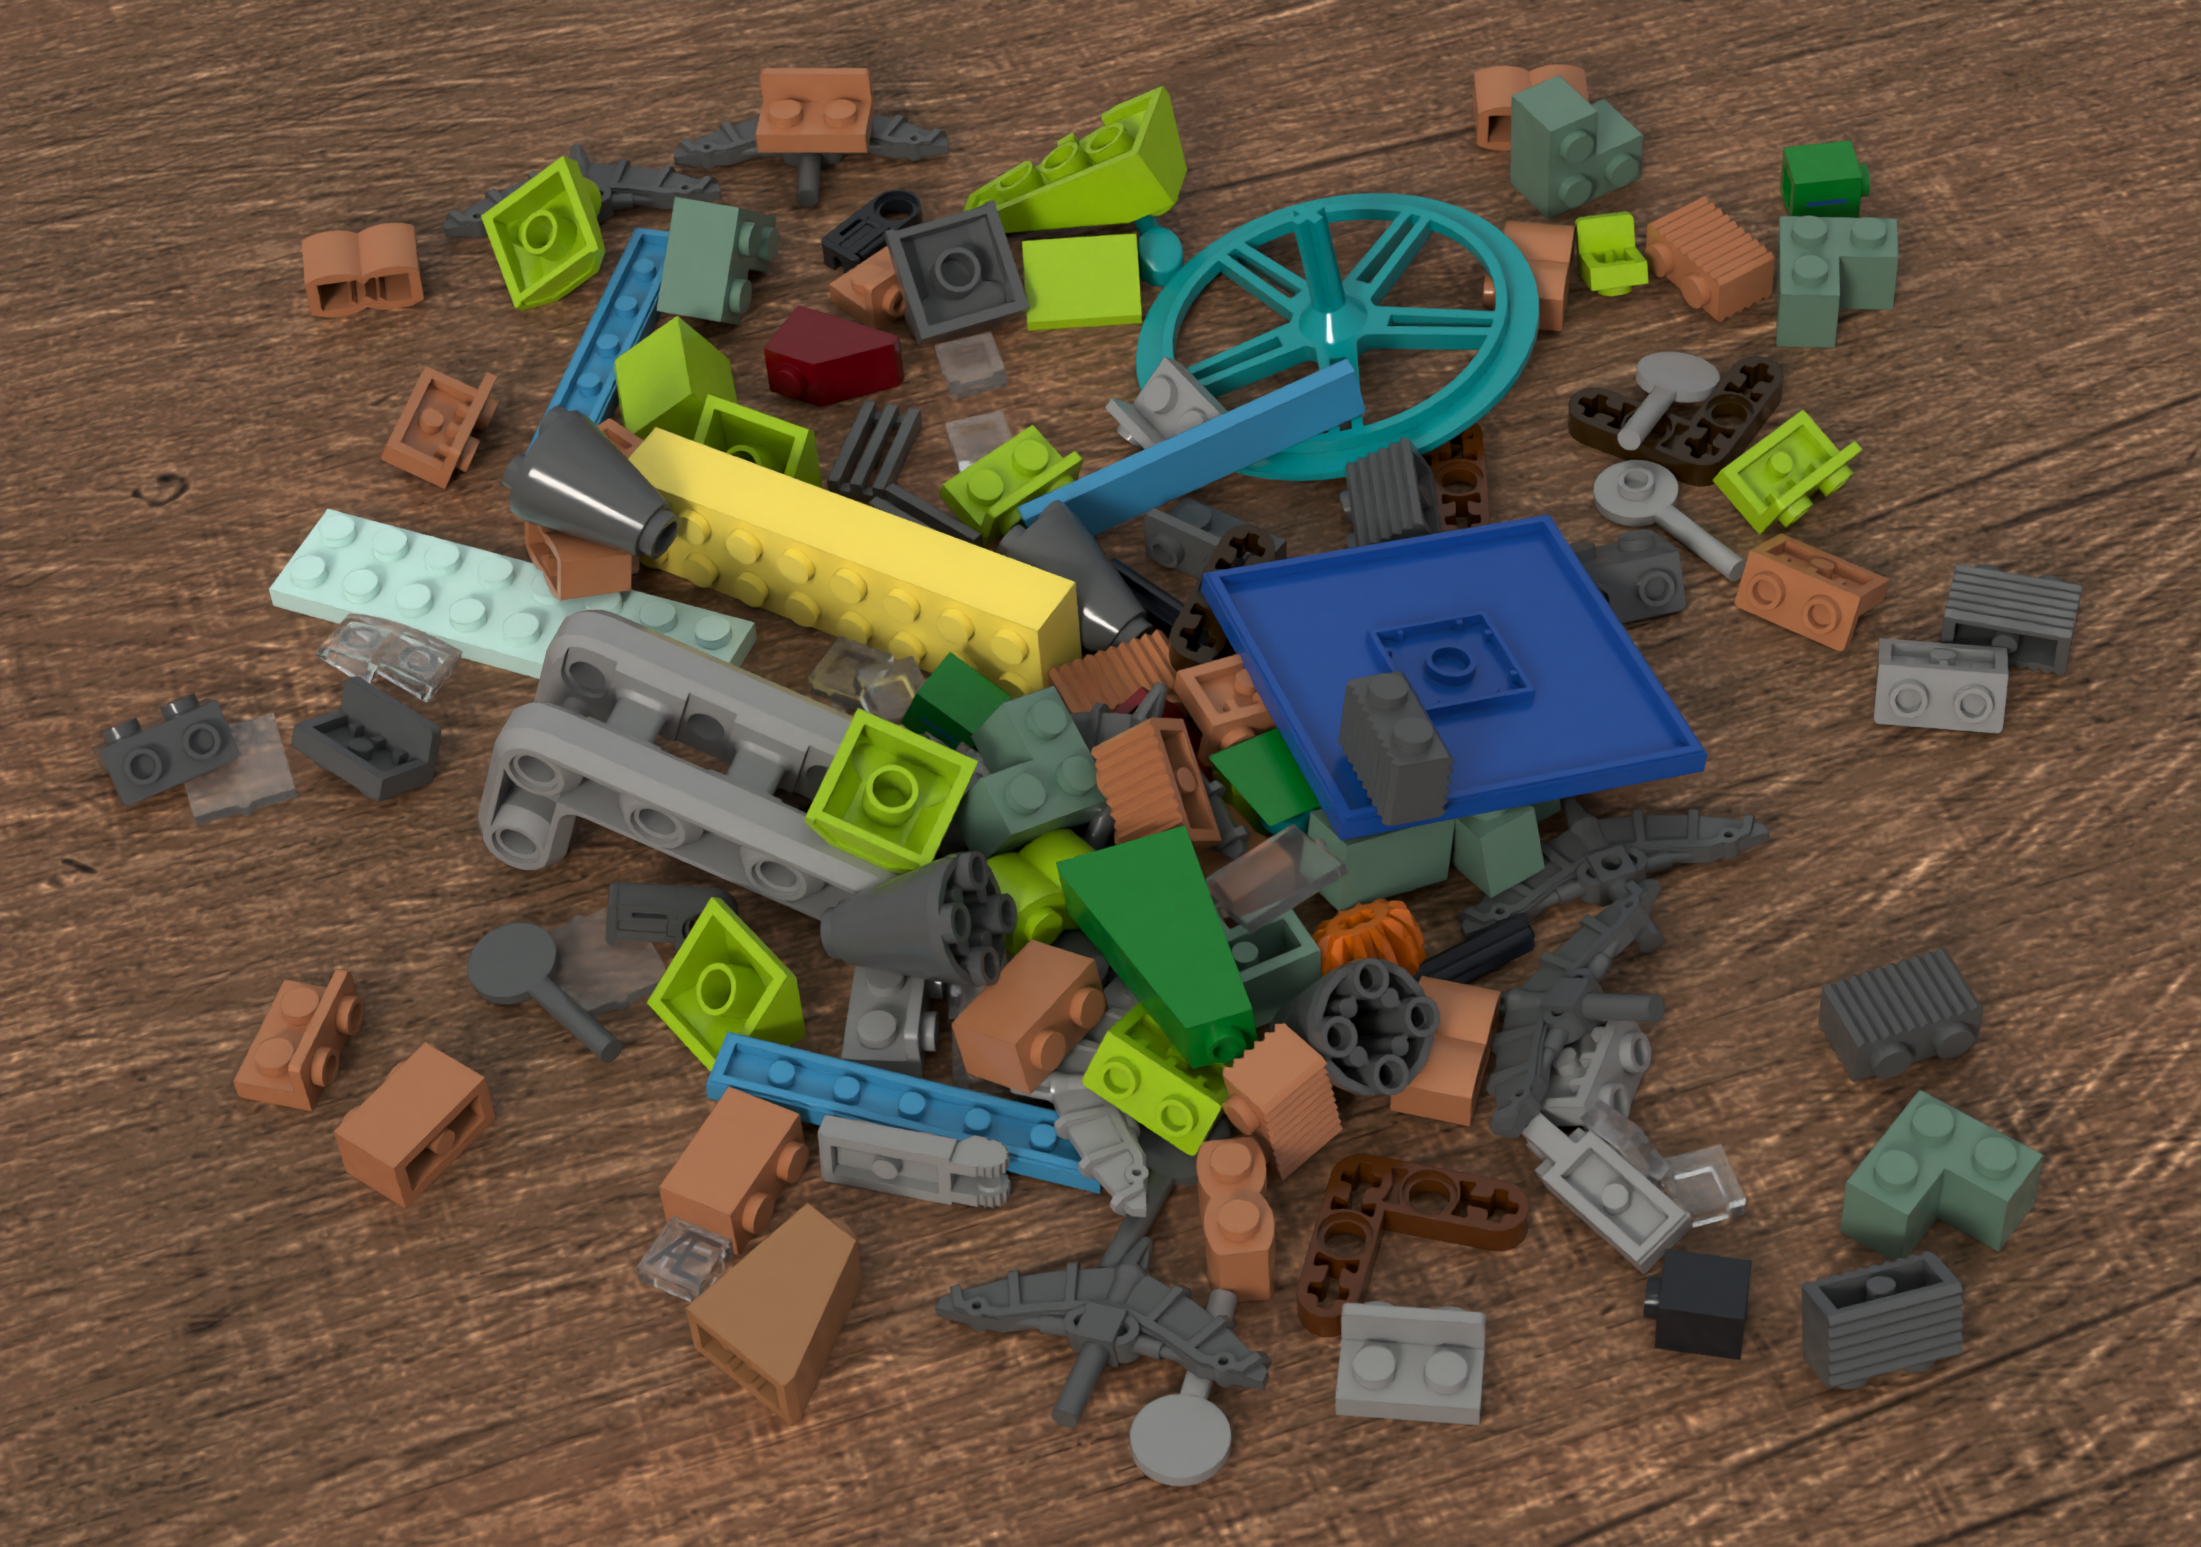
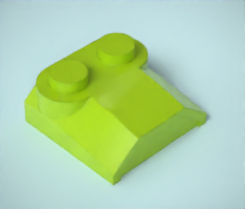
(547, 235)
(889, 794)

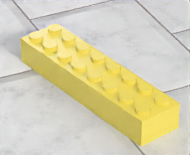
(857, 568)

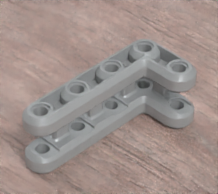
(594, 757)

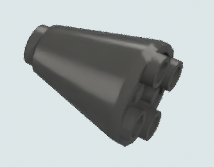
(588, 489)
(1067, 549)
(927, 923)
(1366, 1024)

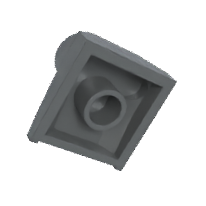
(956, 275)

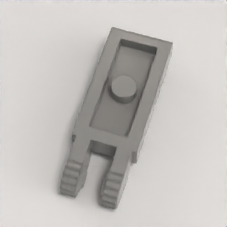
(914, 1163)

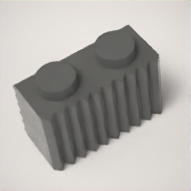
(1390, 496)
(2014, 612)
(1395, 749)
(1900, 1016)
(1881, 1320)

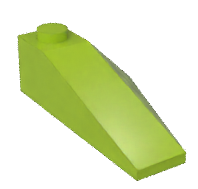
(1103, 179)

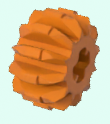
(1371, 931)

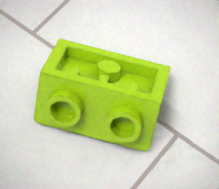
(1008, 477)
(1155, 1084)

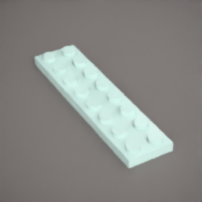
(470, 597)

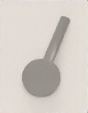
(1667, 379)
(1648, 494)
(1184, 1435)

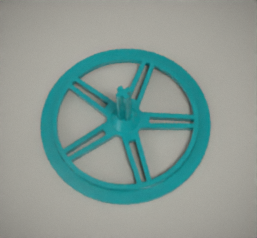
(1343, 320)

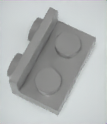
(1165, 407)
(1941, 685)
(892, 1021)
(1597, 1067)
(1411, 1363)

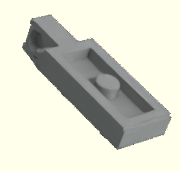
(1607, 1192)

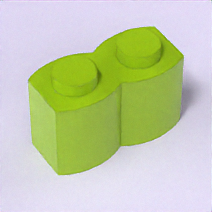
(1036, 887)

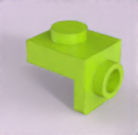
(1609, 254)

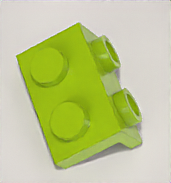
(1784, 471)

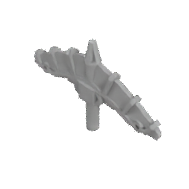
(1095, 1127)

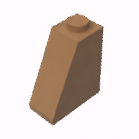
(781, 1310)

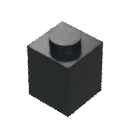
(1699, 1304)

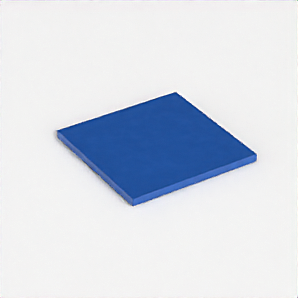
(1498, 643)

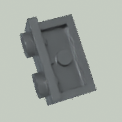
(1636, 574)
(372, 742)
(166, 751)

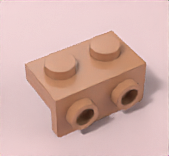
(438, 426)

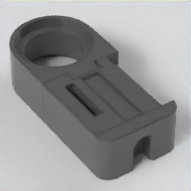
(657, 911)

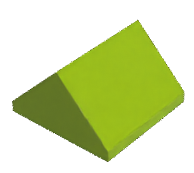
(1082, 281)
(668, 380)
(759, 439)
(727, 983)

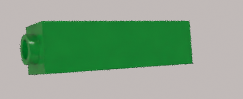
(1163, 937)

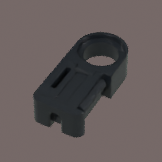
(864, 231)

